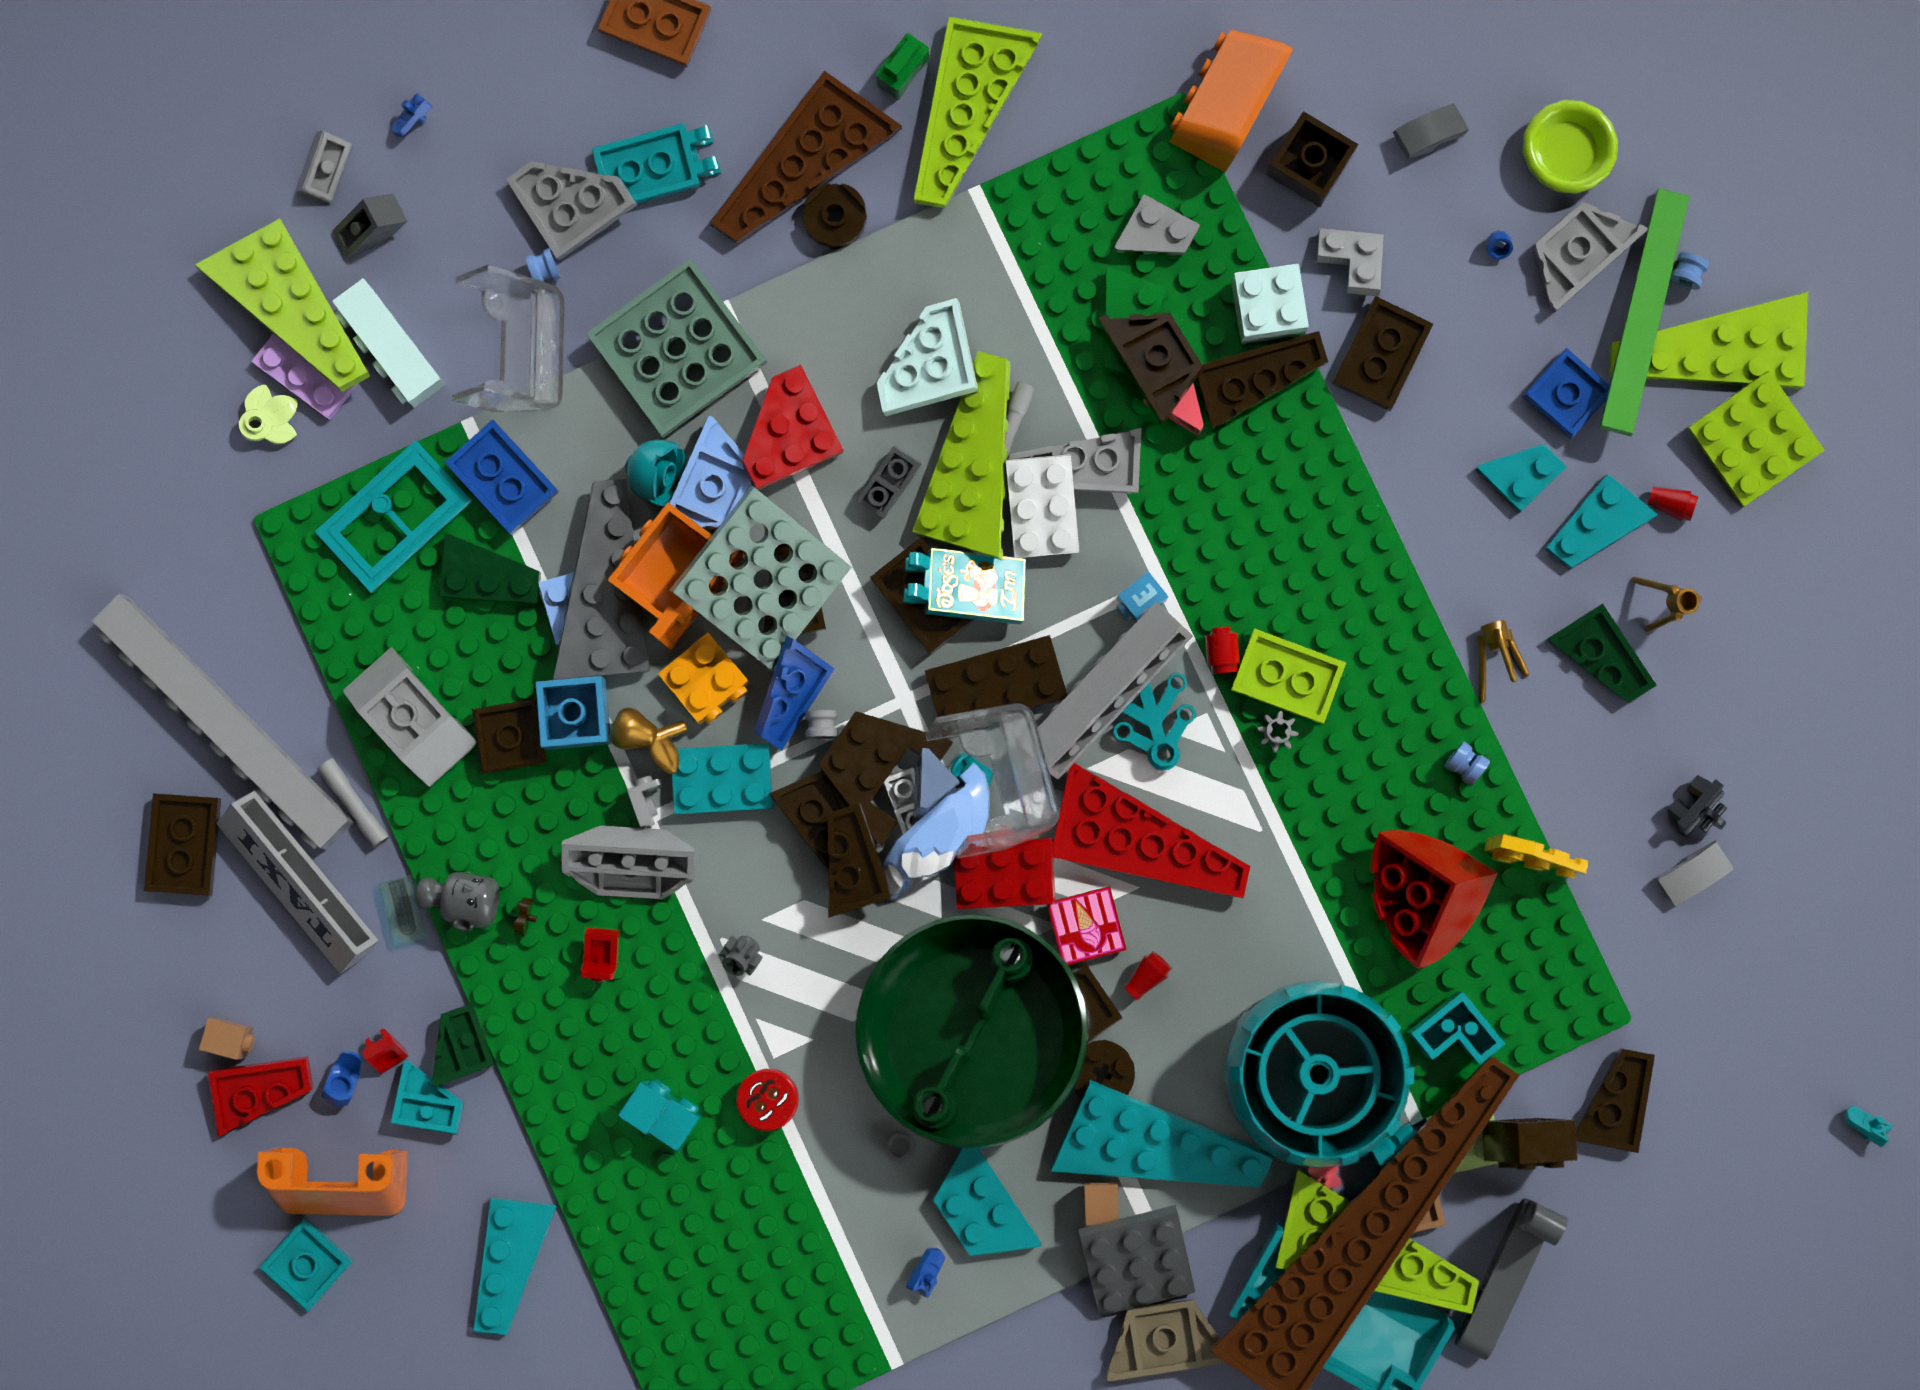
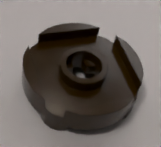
(834, 233)
(1119, 1062)

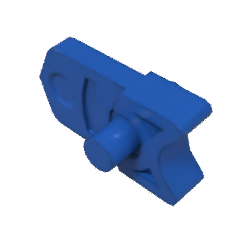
(414, 111)
(924, 1276)

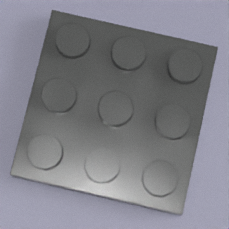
(1137, 1260)

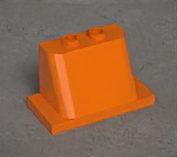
(656, 564)

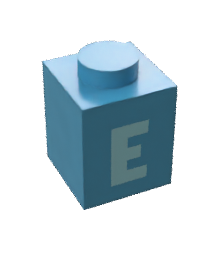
(1139, 597)

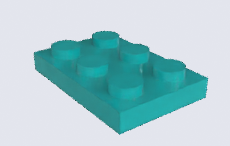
(723, 779)

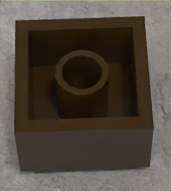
(1311, 159)
(1530, 1142)

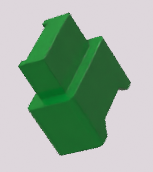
(902, 65)

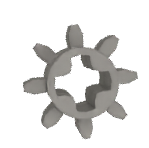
(1277, 740)

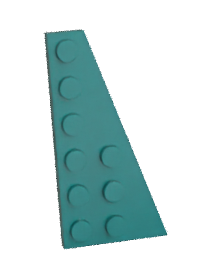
(1137, 1140)

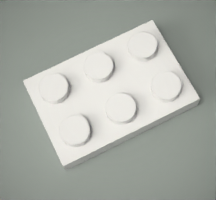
(1042, 506)

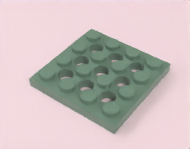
(680, 325)
(739, 581)

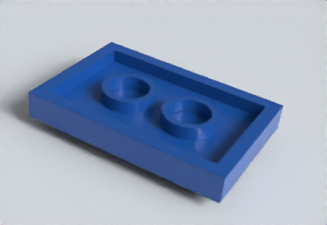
(502, 477)

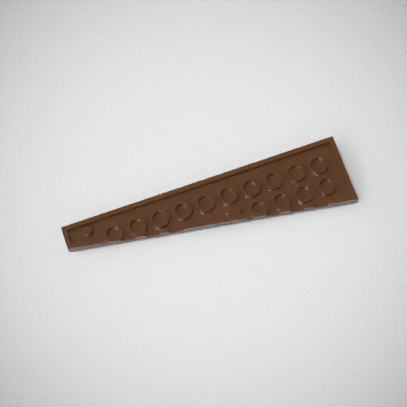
(1317, 1298)

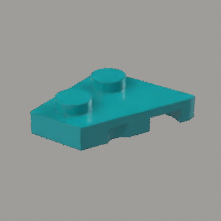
(1522, 474)

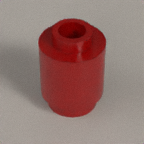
(1222, 650)

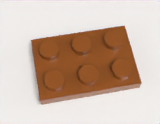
(657, 26)

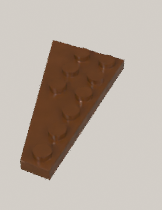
(814, 145)

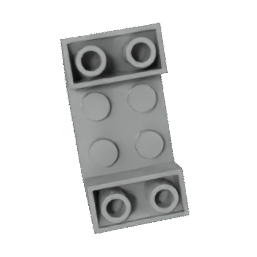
(409, 718)

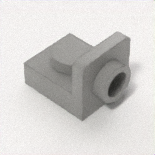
(643, 806)

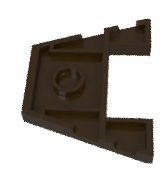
(865, 758)

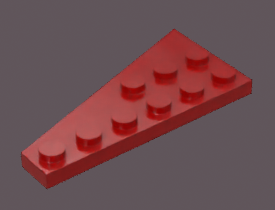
(1124, 835)

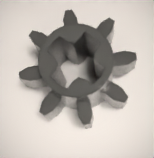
(741, 955)

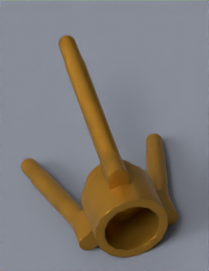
(1678, 601)
(1498, 637)

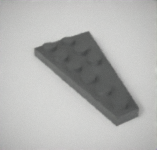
(602, 624)

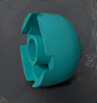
(655, 470)

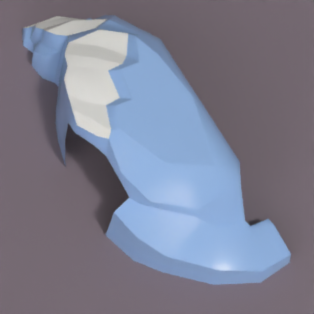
(937, 836)

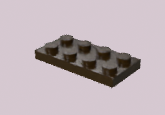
(1010, 675)

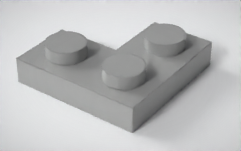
(1357, 250)

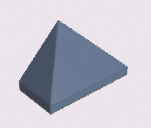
(932, 783)

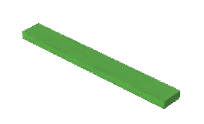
(1644, 312)

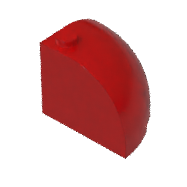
(1426, 893)

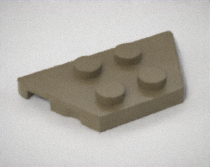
(1163, 1341)

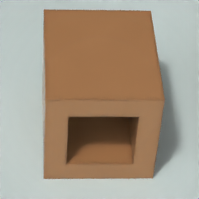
(227, 1038)
(1100, 1202)

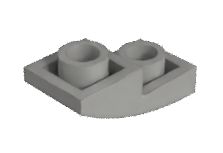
(1695, 873)

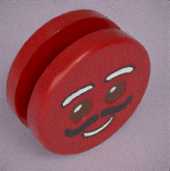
(767, 1099)

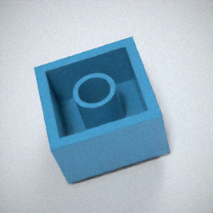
(573, 712)

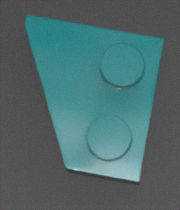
(425, 1106)

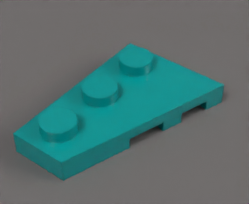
(1598, 522)

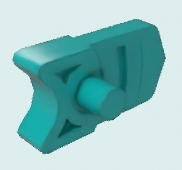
(1871, 1127)

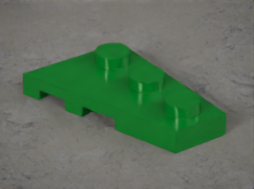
(1125, 297)

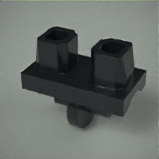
(1689, 817)

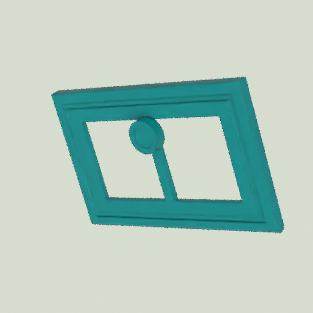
(374, 495)

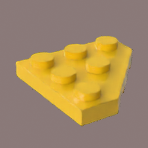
(1510, 849)

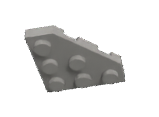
(569, 203)

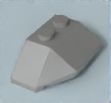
(629, 861)

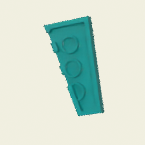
(510, 1252)

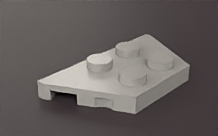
(1580, 250)

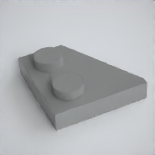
(1157, 230)

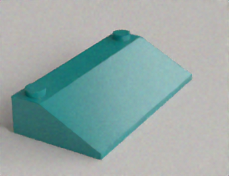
(1387, 1344)

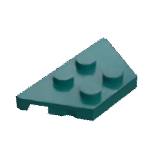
(982, 1208)

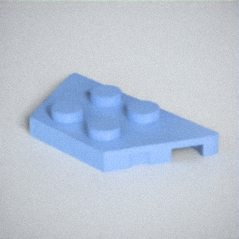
(711, 479)

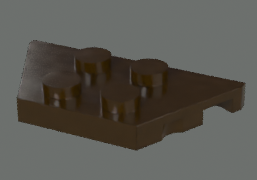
(1155, 358)

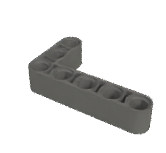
(1507, 1275)

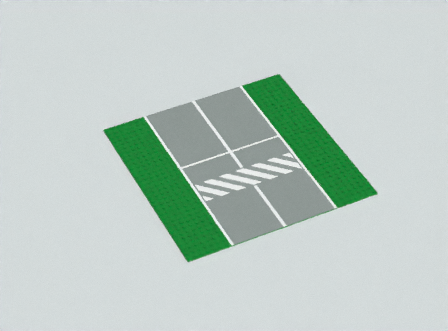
(796, 1243)

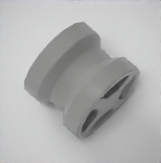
(821, 724)

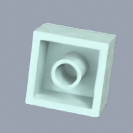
(1269, 303)

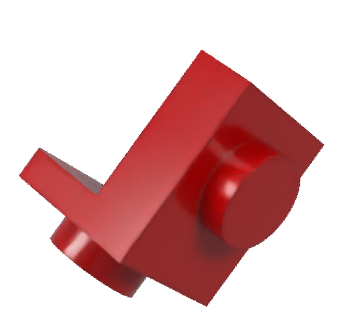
(600, 954)

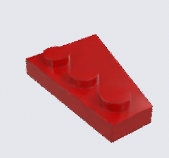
(254, 1089)

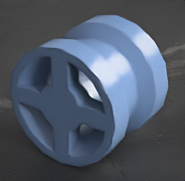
(543, 266)
(1689, 270)

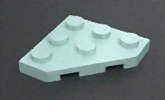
(930, 362)

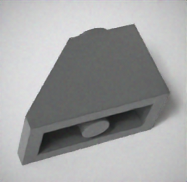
(369, 224)

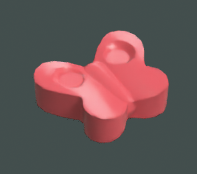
(1325, 1175)

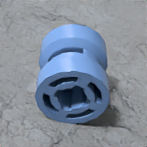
(1467, 763)

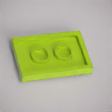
(1288, 676)

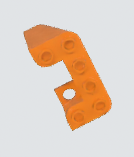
(285, 1179)

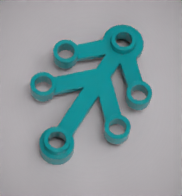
(1152, 717)

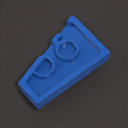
(791, 692)

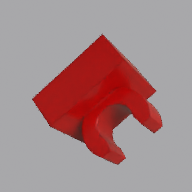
(384, 1052)

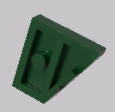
(460, 1046)

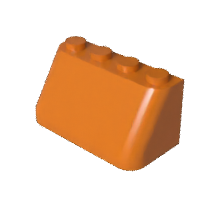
(1229, 96)

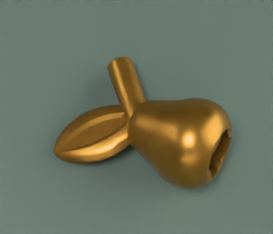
(634, 731)

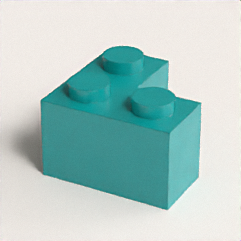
(1456, 1022)
(661, 1114)

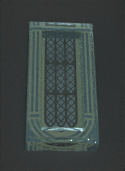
(402, 911)

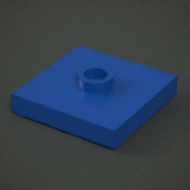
(1568, 393)

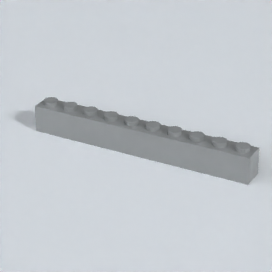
(222, 721)

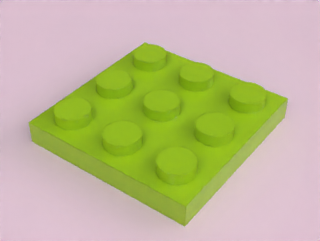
(1755, 439)

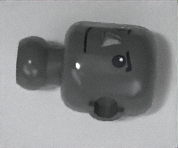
(463, 899)

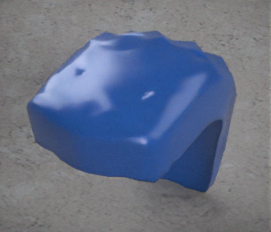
(342, 1079)

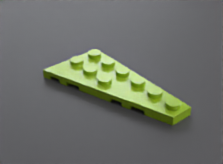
(972, 85)
(279, 290)
(1734, 346)
(970, 475)
(1413, 1275)

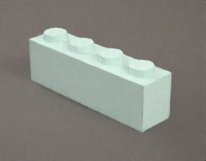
(388, 343)

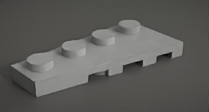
(1099, 463)

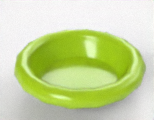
(1570, 146)

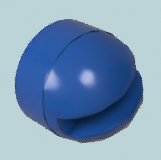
(1496, 248)

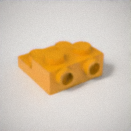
(704, 679)

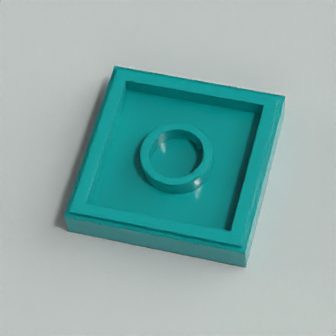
(306, 1264)

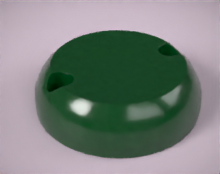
(974, 1033)

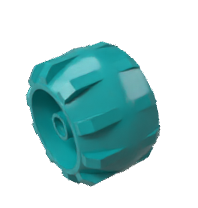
(1386, 1072)

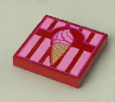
(1086, 926)

